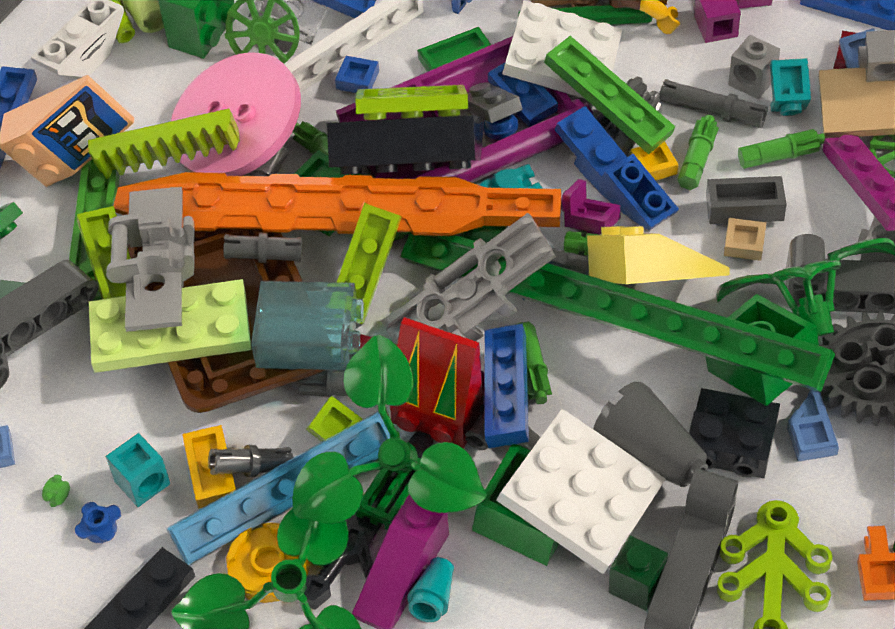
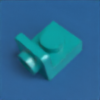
(790, 86)

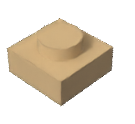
(745, 239)

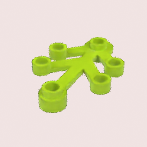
(775, 563)

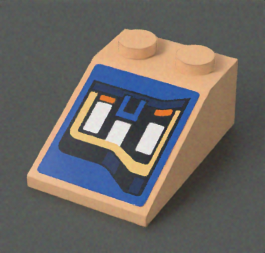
(54, 130)

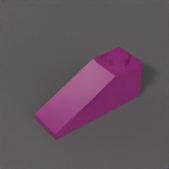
(404, 555)

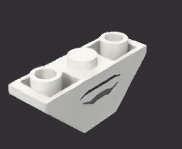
(82, 41)

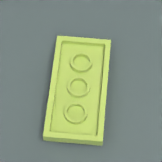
(211, 325)

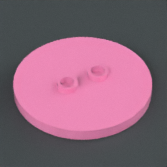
(262, 101)

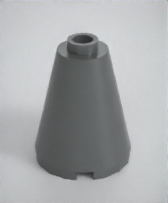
(651, 434)

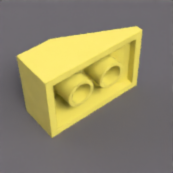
(634, 257)

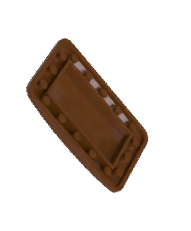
(229, 377)

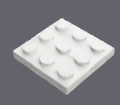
(541, 30)
(581, 490)

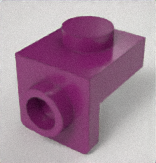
(587, 213)

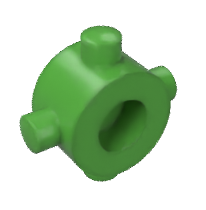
(55, 490)

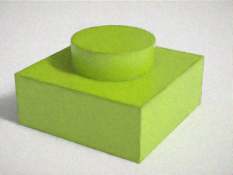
(332, 419)

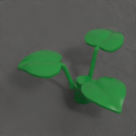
(812, 306)
(443, 481)
(220, 598)

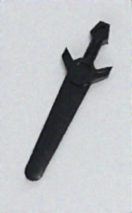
(359, 538)

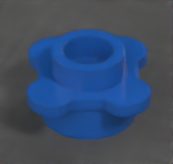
(101, 531)

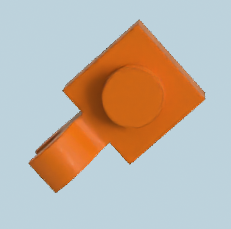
(877, 566)

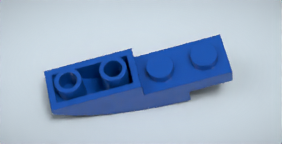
(612, 173)

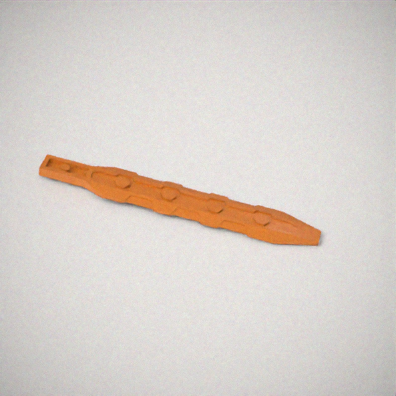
(334, 204)

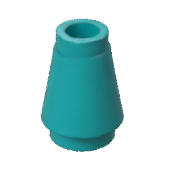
(431, 593)

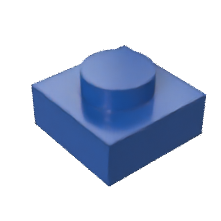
(356, 74)

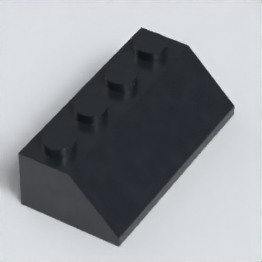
(405, 142)

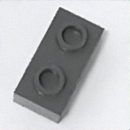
(746, 199)

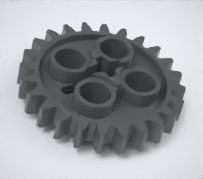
(872, 366)

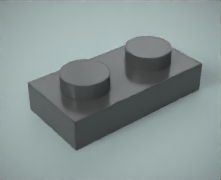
(492, 102)

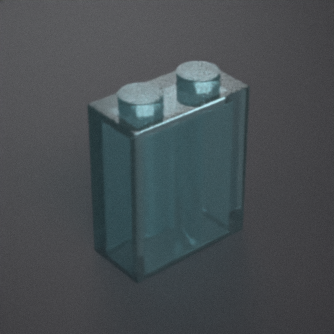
(306, 325)

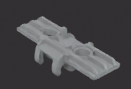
(167, 257)
(481, 290)

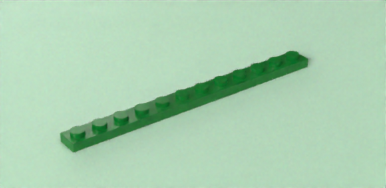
(647, 315)

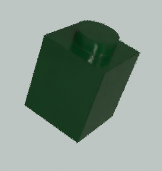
(637, 572)

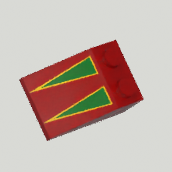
(445, 383)

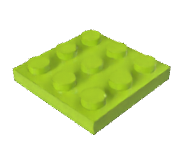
(411, 101)

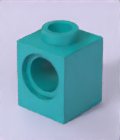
(138, 469)

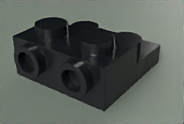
(734, 432)

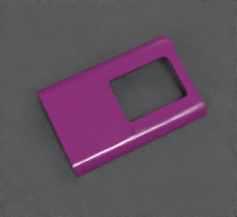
(497, 156)

